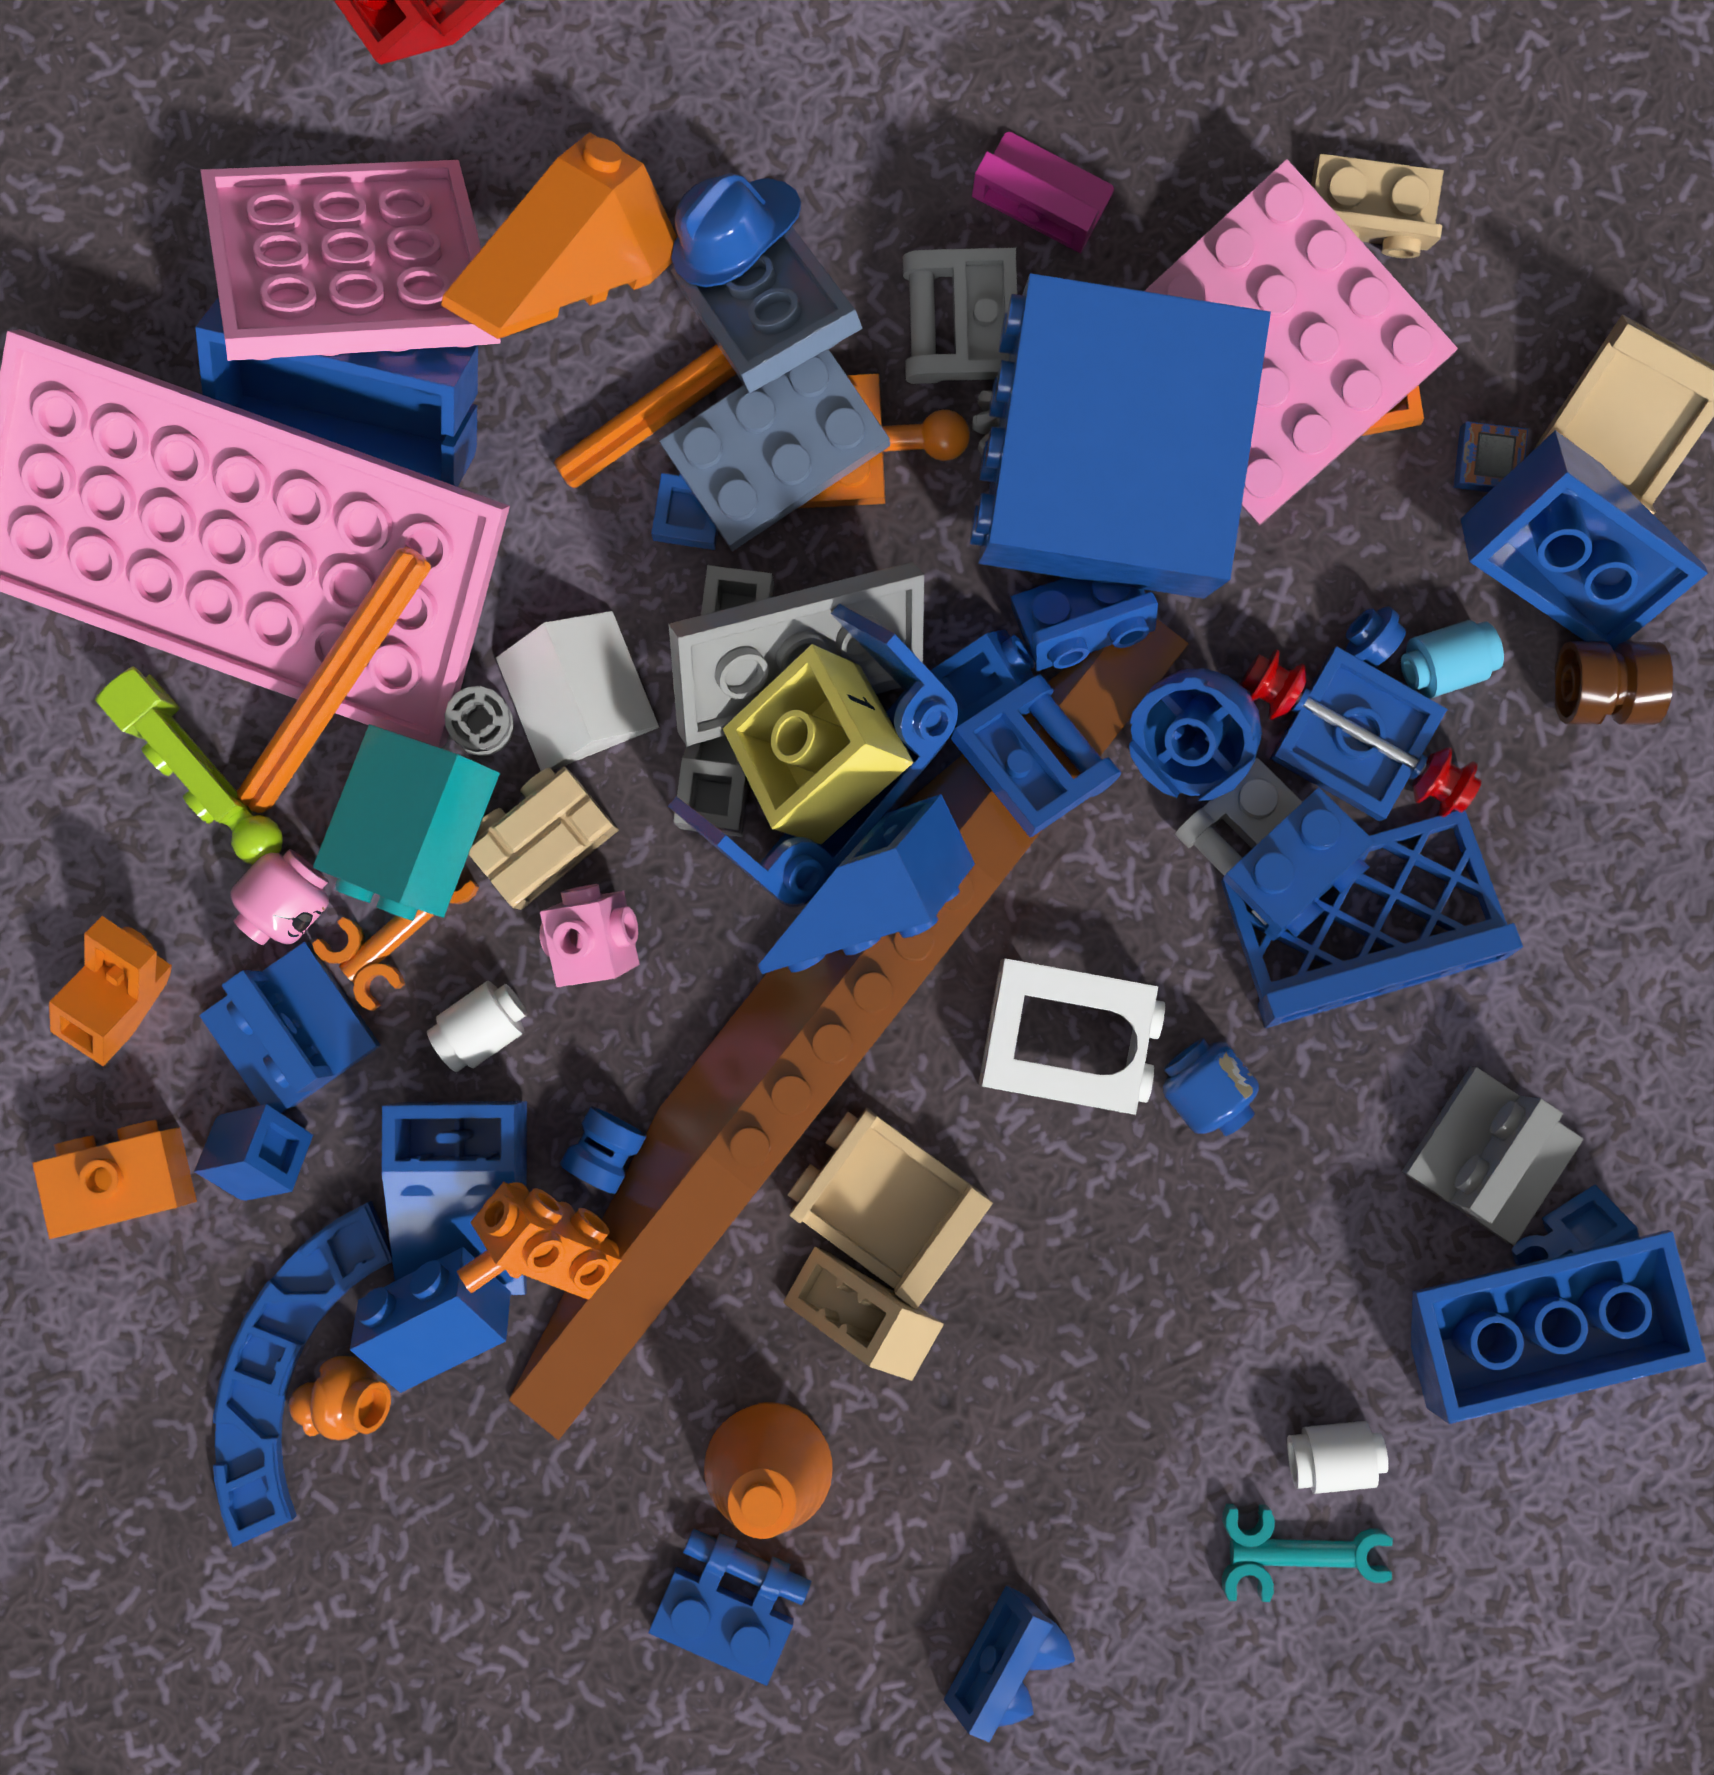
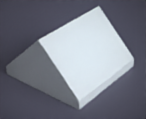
(576, 689)

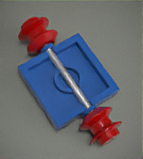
(1360, 734)

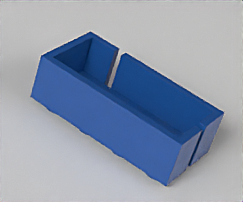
(386, 404)

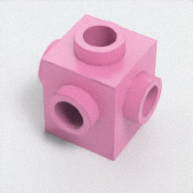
(589, 936)

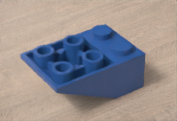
(883, 887)
(440, 1172)

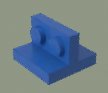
(288, 1028)

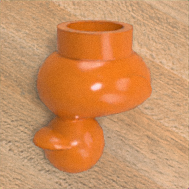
(341, 1401)

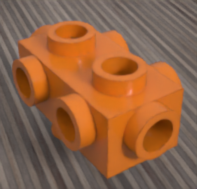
(541, 1240)

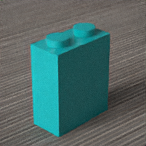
(405, 824)

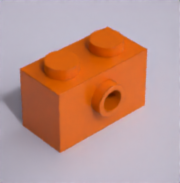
(113, 1181)

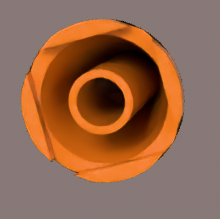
(768, 1469)

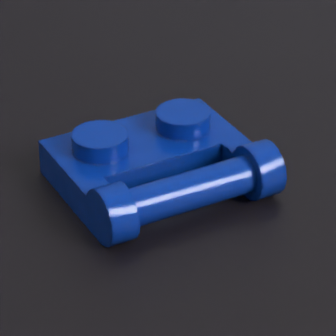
(1020, 764)

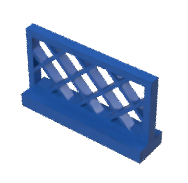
(1401, 963)

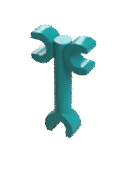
(1254, 1549)

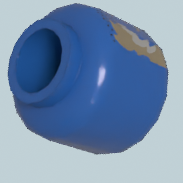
(1210, 1087)

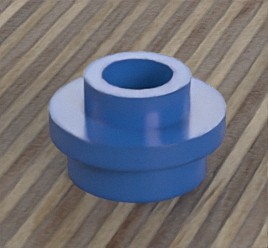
(1375, 635)

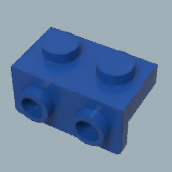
(1300, 863)

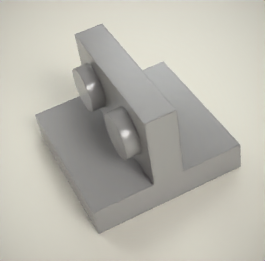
(1493, 1154)

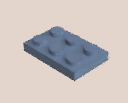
(774, 312)
(775, 447)

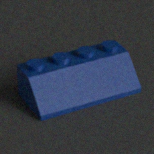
(1554, 1328)

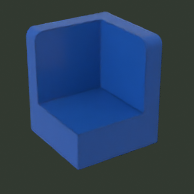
(254, 1153)

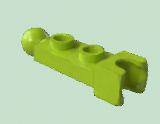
(146, 711)

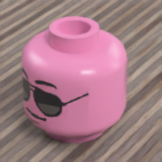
(279, 898)

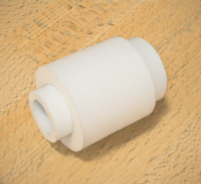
(477, 1026)
(1337, 1457)

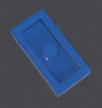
(1011, 1643)

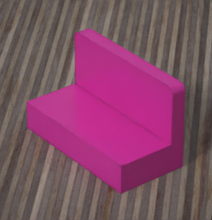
(1042, 191)

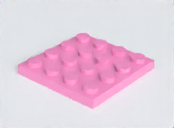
(340, 257)
(1338, 336)

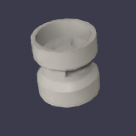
(484, 730)

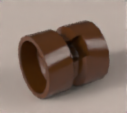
(1625, 682)

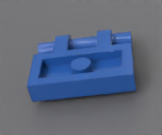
(721, 1623)

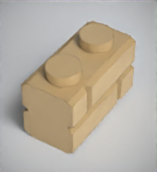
(540, 836)

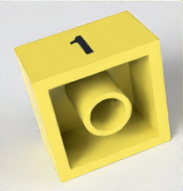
(816, 745)

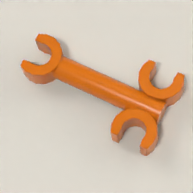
(361, 960)

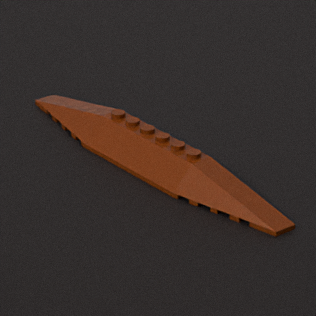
(787, 1059)

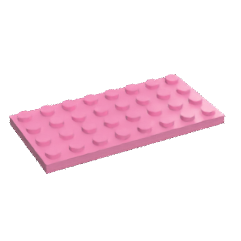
(231, 534)

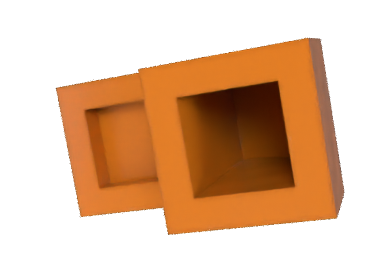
(110, 993)

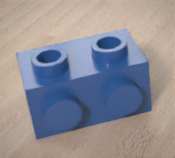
(428, 1322)

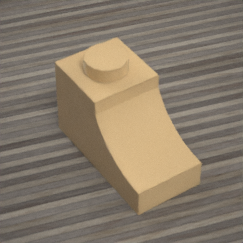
(862, 1315)

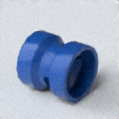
(595, 1162)

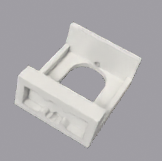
(1127, 998)

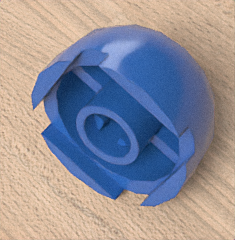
(1195, 734)

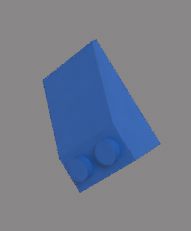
(1578, 544)

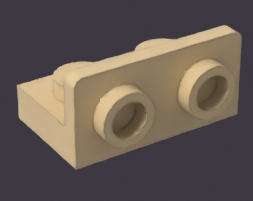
(1382, 201)

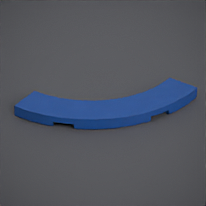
(262, 1362)

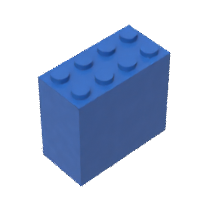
(1120, 436)

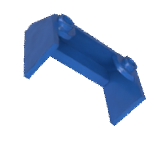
(923, 721)

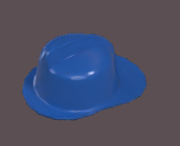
(729, 225)

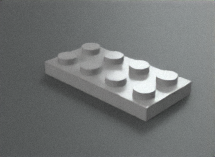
(738, 651)

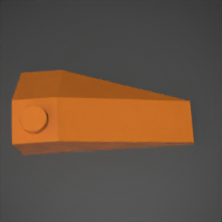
(569, 240)

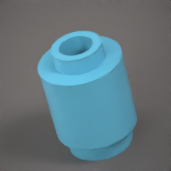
(1452, 658)

